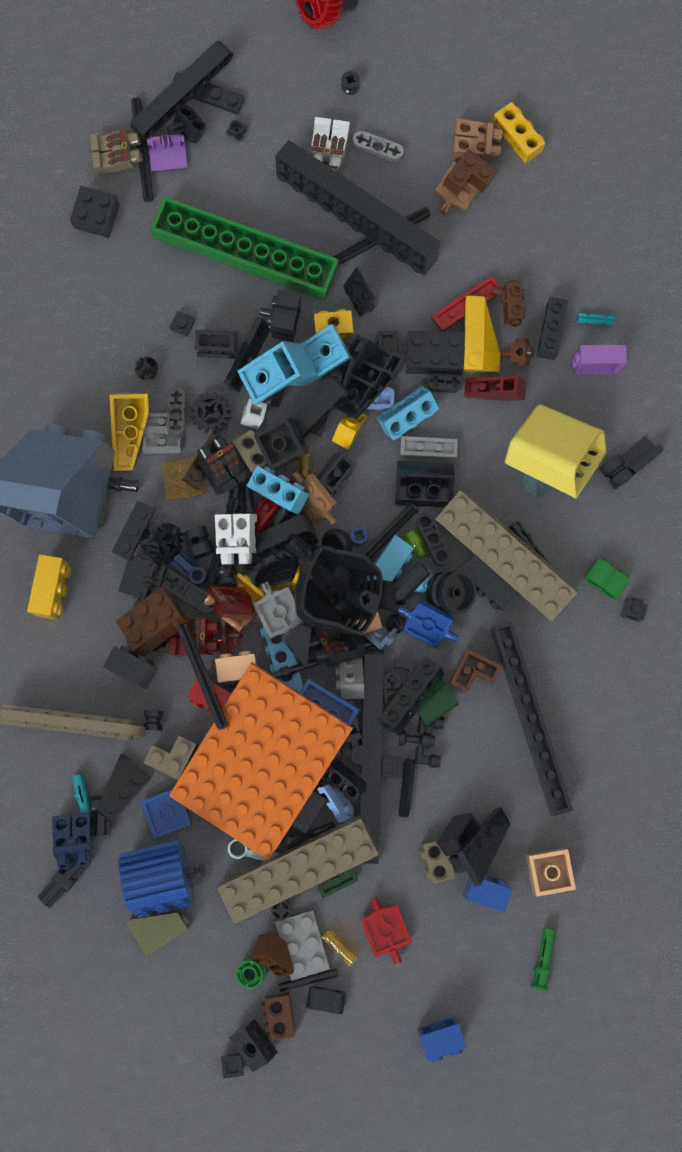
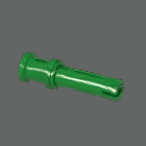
(542, 968)

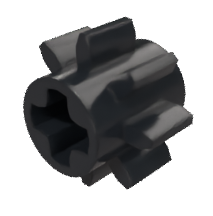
(146, 368)

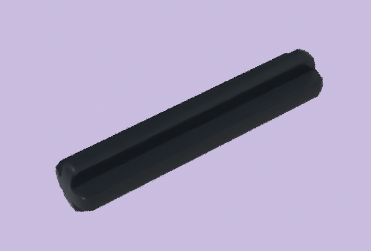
(406, 790)

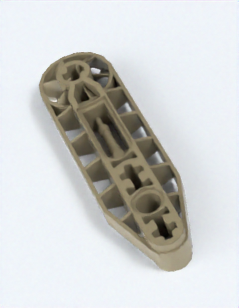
(70, 722)

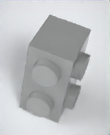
(351, 679)

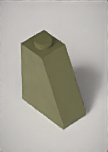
(158, 929)

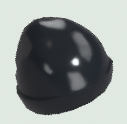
(337, 539)

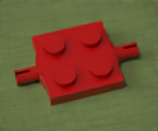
(385, 930)

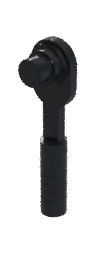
(293, 841)

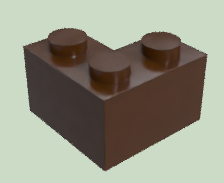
(470, 169)
(472, 666)

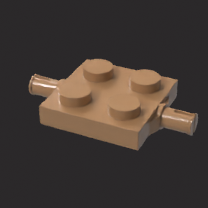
(461, 201)
(319, 502)

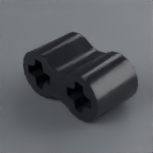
(326, 1000)

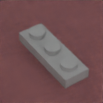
(428, 447)

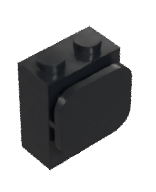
(216, 343)

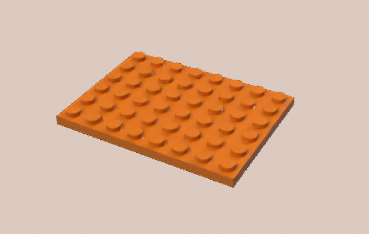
(263, 764)

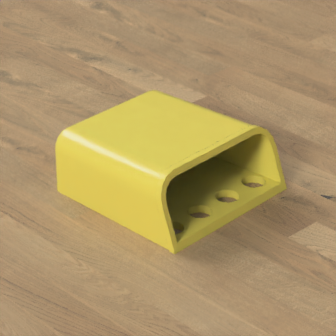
(553, 446)

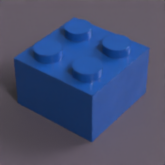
(491, 893)
(442, 1039)

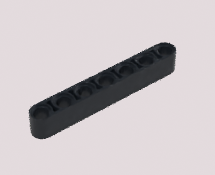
(182, 89)

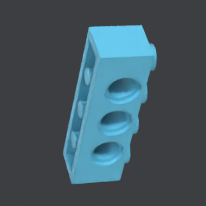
(272, 651)

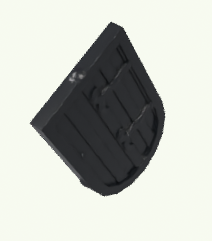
(278, 572)

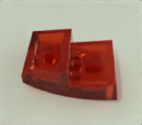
(232, 602)

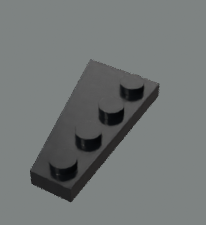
(483, 845)

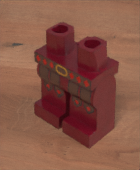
(202, 633)

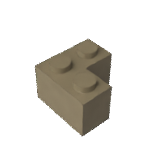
(172, 762)

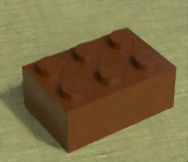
(152, 621)

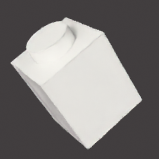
(253, 414)

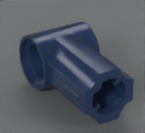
(189, 568)

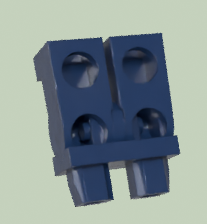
(72, 839)

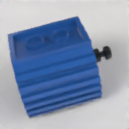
(157, 878)

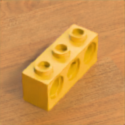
(518, 141)

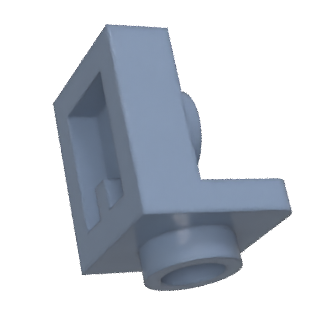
(381, 637)

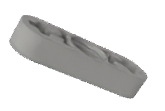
(376, 139)

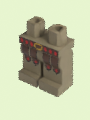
(115, 151)

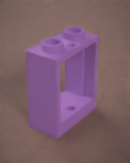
(599, 359)

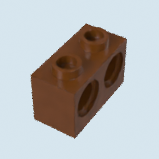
(284, 1015)

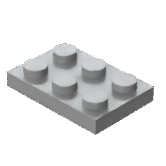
(303, 944)

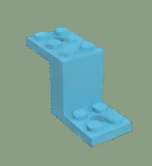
(294, 364)

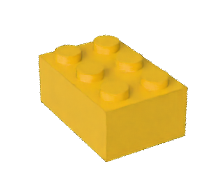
(49, 587)

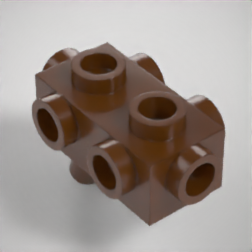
(511, 297)
(520, 352)

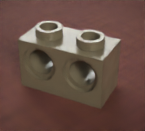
(249, 454)
(432, 862)

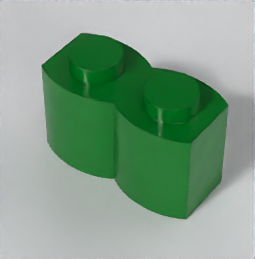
(607, 579)

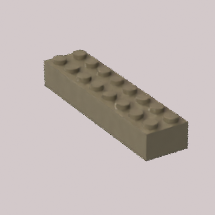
(507, 554)
(298, 869)

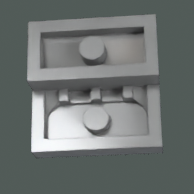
(156, 435)

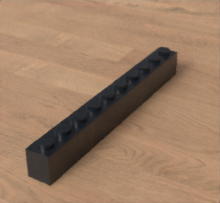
(531, 719)

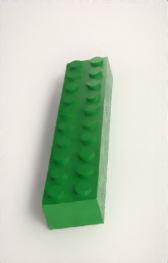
(245, 248)

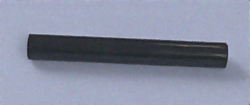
(308, 980)

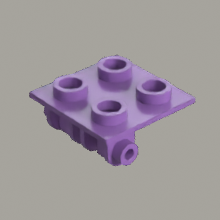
(167, 152)

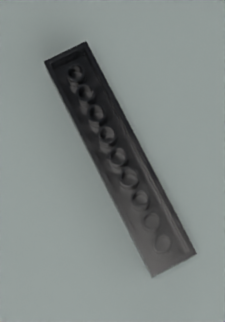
(357, 208)

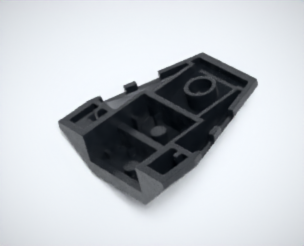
(367, 375)

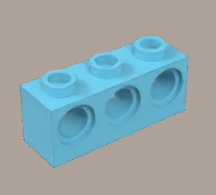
(398, 413)
(284, 495)

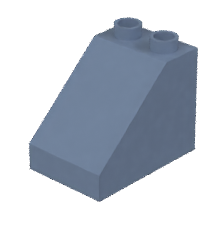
(56, 480)

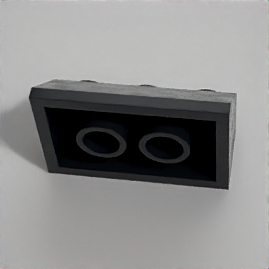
(424, 483)

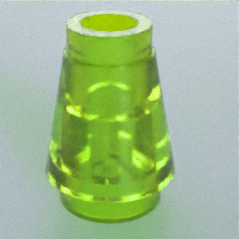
(415, 540)

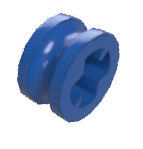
(364, 534)

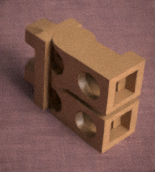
(476, 137)

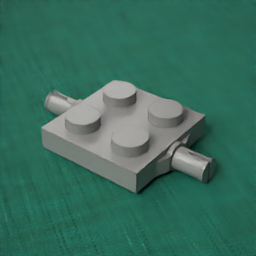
(277, 611)

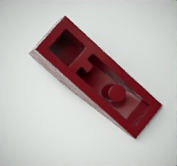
(496, 388)

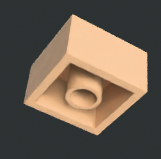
(232, 668)
(550, 872)

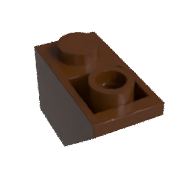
(273, 954)

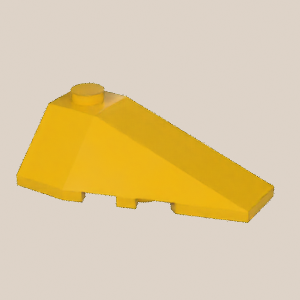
(480, 342)
(128, 421)

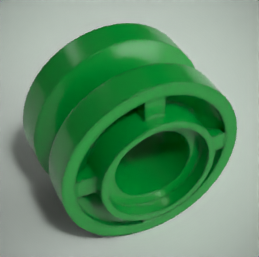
(245, 978)

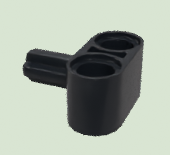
(187, 123)

